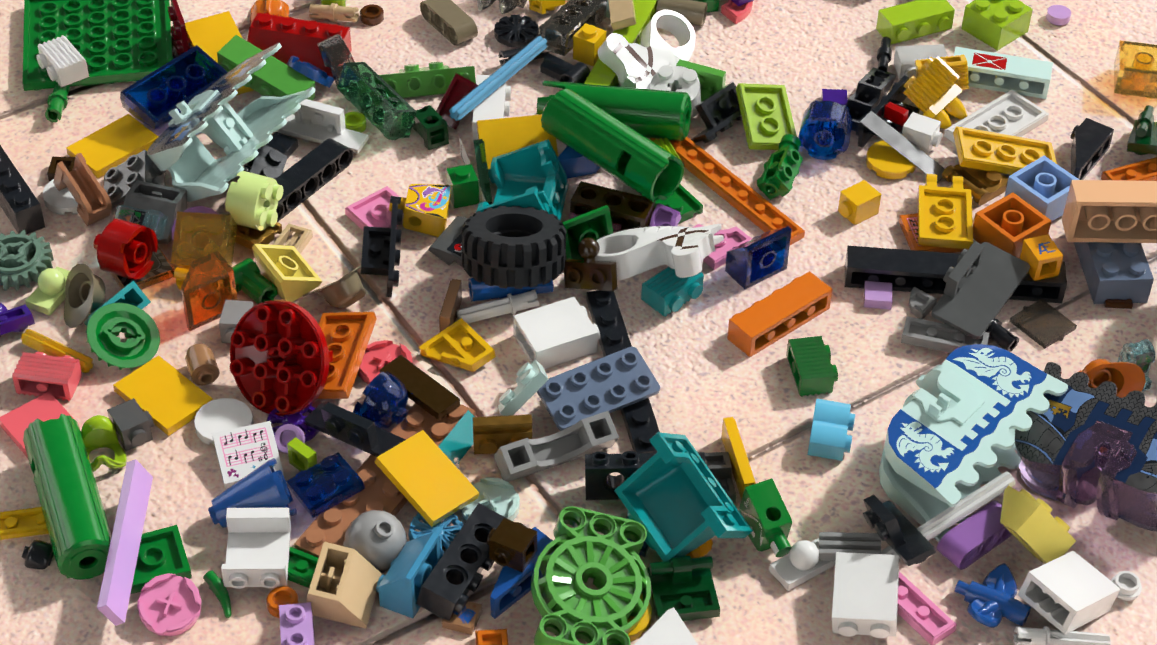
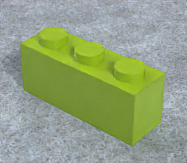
(915, 19)

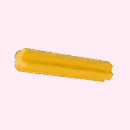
(53, 348)

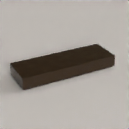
(423, 388)

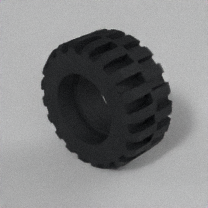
(513, 247)

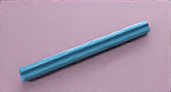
(498, 78)

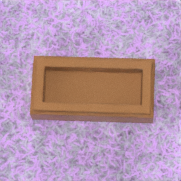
(451, 304)

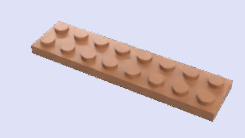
(379, 491)

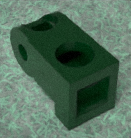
(431, 127)

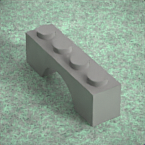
(539, 454)

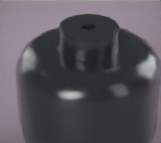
(38, 555)

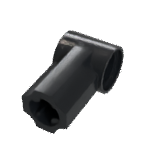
(563, 70)

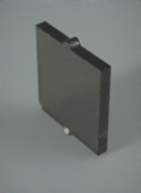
(1043, 323)

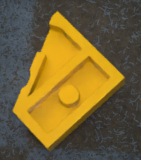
(458, 347)

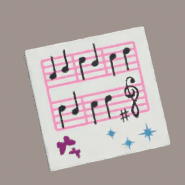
(245, 450)

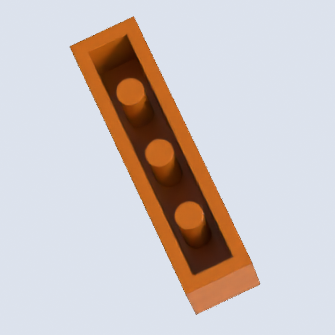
(779, 314)

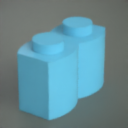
(830, 429)

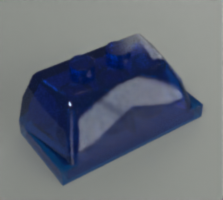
(172, 83)

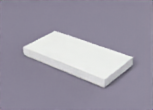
(1006, 115)

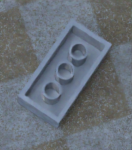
(1115, 271)

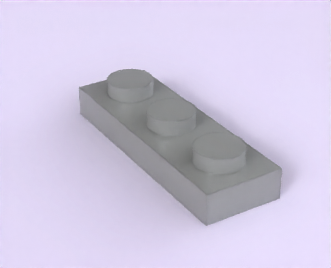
(936, 335)

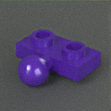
(15, 319)

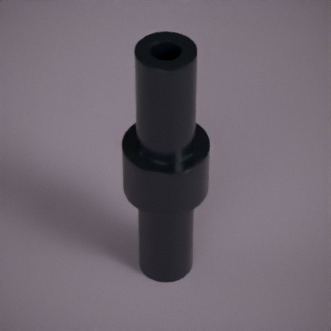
(884, 54)

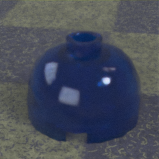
(384, 401)

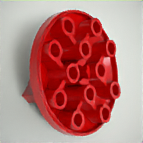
(279, 357)

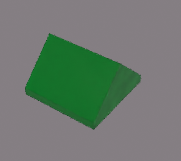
(591, 224)

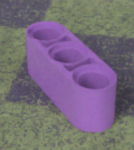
(974, 536)

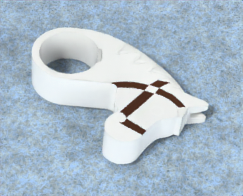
(639, 63)
(654, 246)

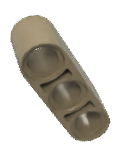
(449, 20)

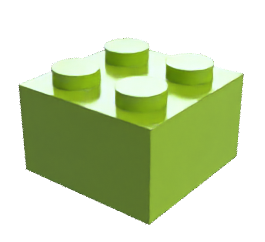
(996, 21)

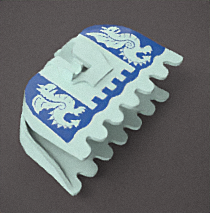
(961, 428)

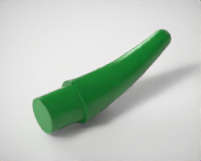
(217, 587)

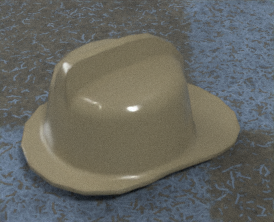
(344, 291)
(83, 295)

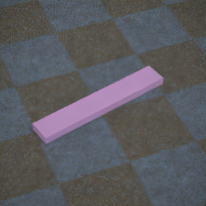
(125, 543)

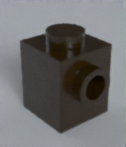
(512, 544)

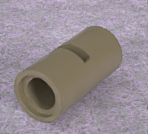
(692, 10)

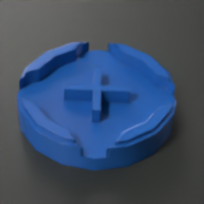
(310, 71)

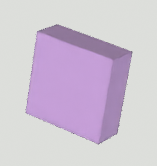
(877, 295)

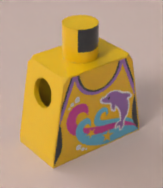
(425, 208)

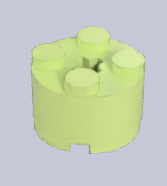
(254, 200)

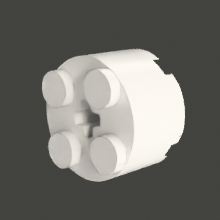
(679, 80)

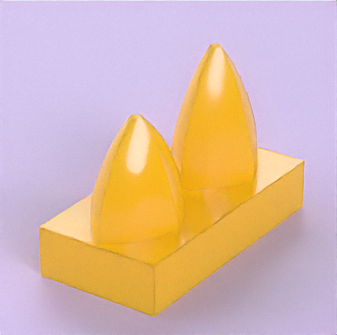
(947, 103)

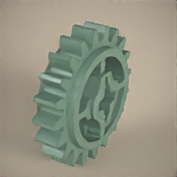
(23, 259)

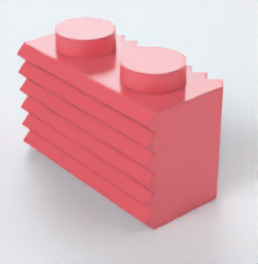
(43, 373)

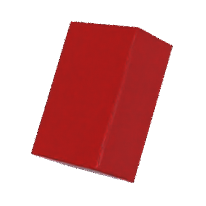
(896, 113)

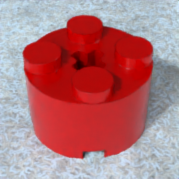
(126, 249)

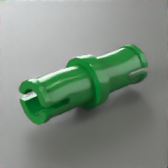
(57, 102)

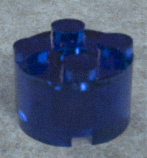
(825, 129)

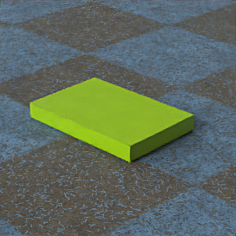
(765, 114)

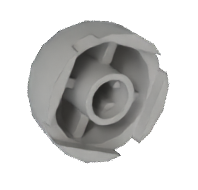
(376, 537)

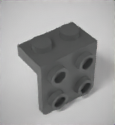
(121, 178)

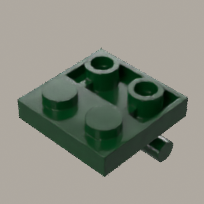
(1144, 134)
(686, 586)

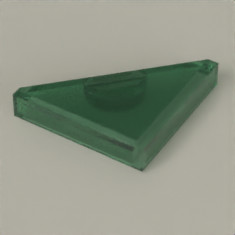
(482, 169)

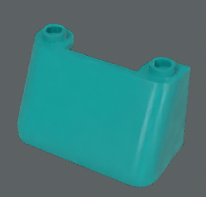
(529, 179)

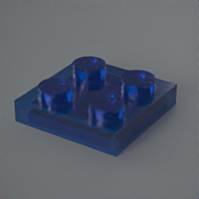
(325, 484)

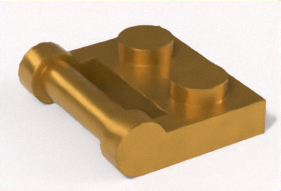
(983, 184)

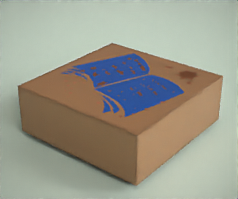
(466, 620)

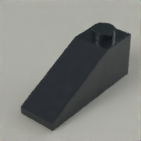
(1089, 145)

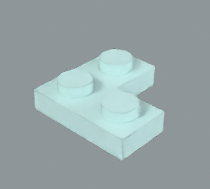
(529, 381)

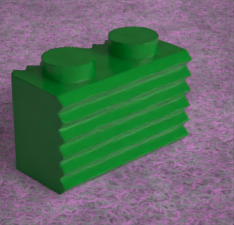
(811, 365)

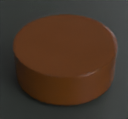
(371, 15)

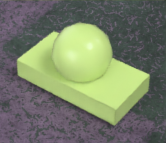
(49, 292)

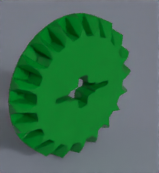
(138, 328)

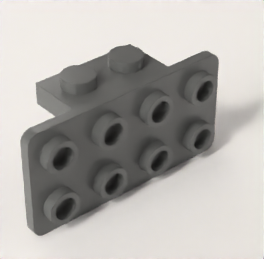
(978, 288)

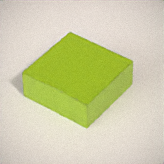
(301, 455)

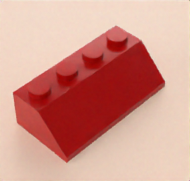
(296, 37)

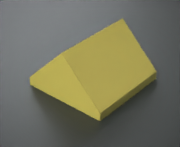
(286, 270)

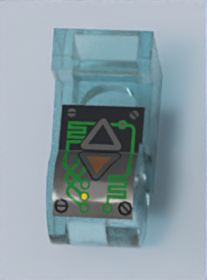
(143, 217)
(1142, 355)

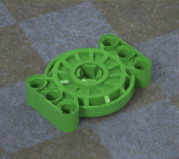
(581, 553)

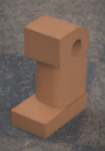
(91, 197)

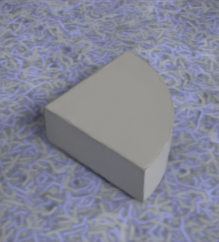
(921, 303)

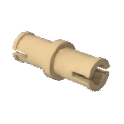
(333, 12)

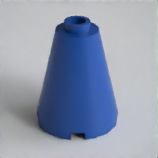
(257, 490)

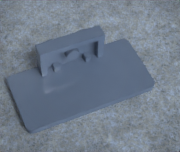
(598, 387)

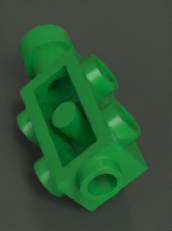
(781, 168)

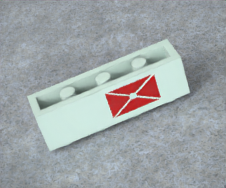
(1007, 72)

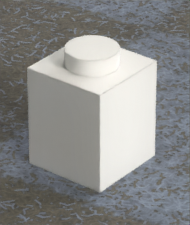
(922, 132)

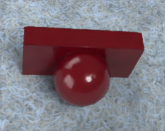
(456, 91)

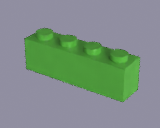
(272, 79)

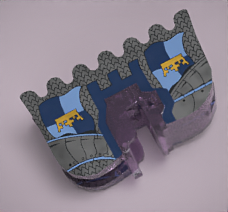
(1093, 450)

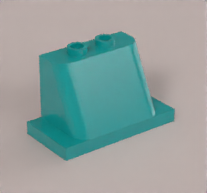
(679, 500)

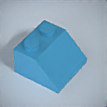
(407, 574)

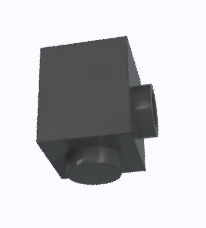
(131, 424)

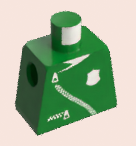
(767, 517)

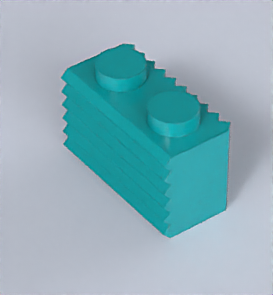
(669, 292)

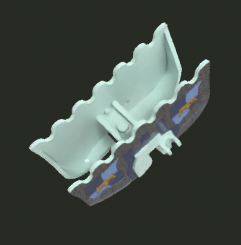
(237, 133)

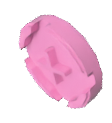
(169, 605)

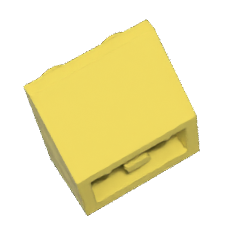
(1034, 526)

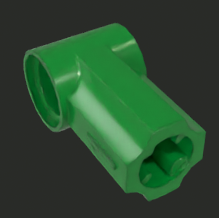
(252, 283)

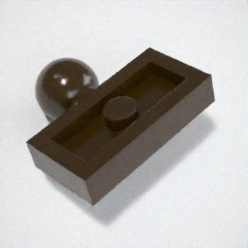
(590, 273)

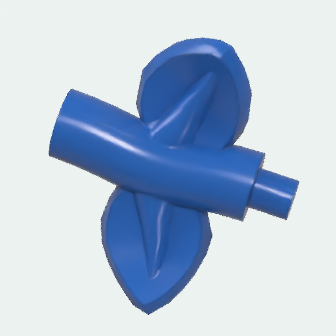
(994, 598)

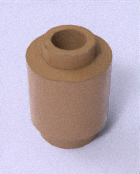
(201, 364)

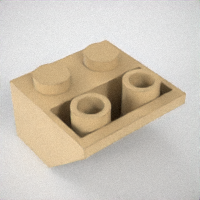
(343, 586)

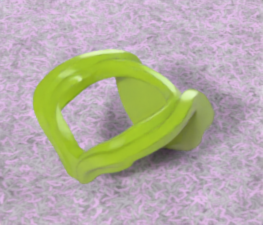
(101, 433)

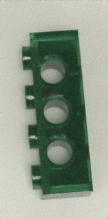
(376, 100)

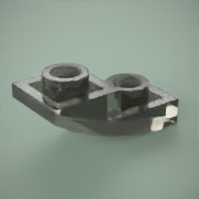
(335, 54)

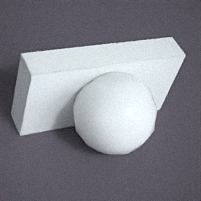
(799, 565)

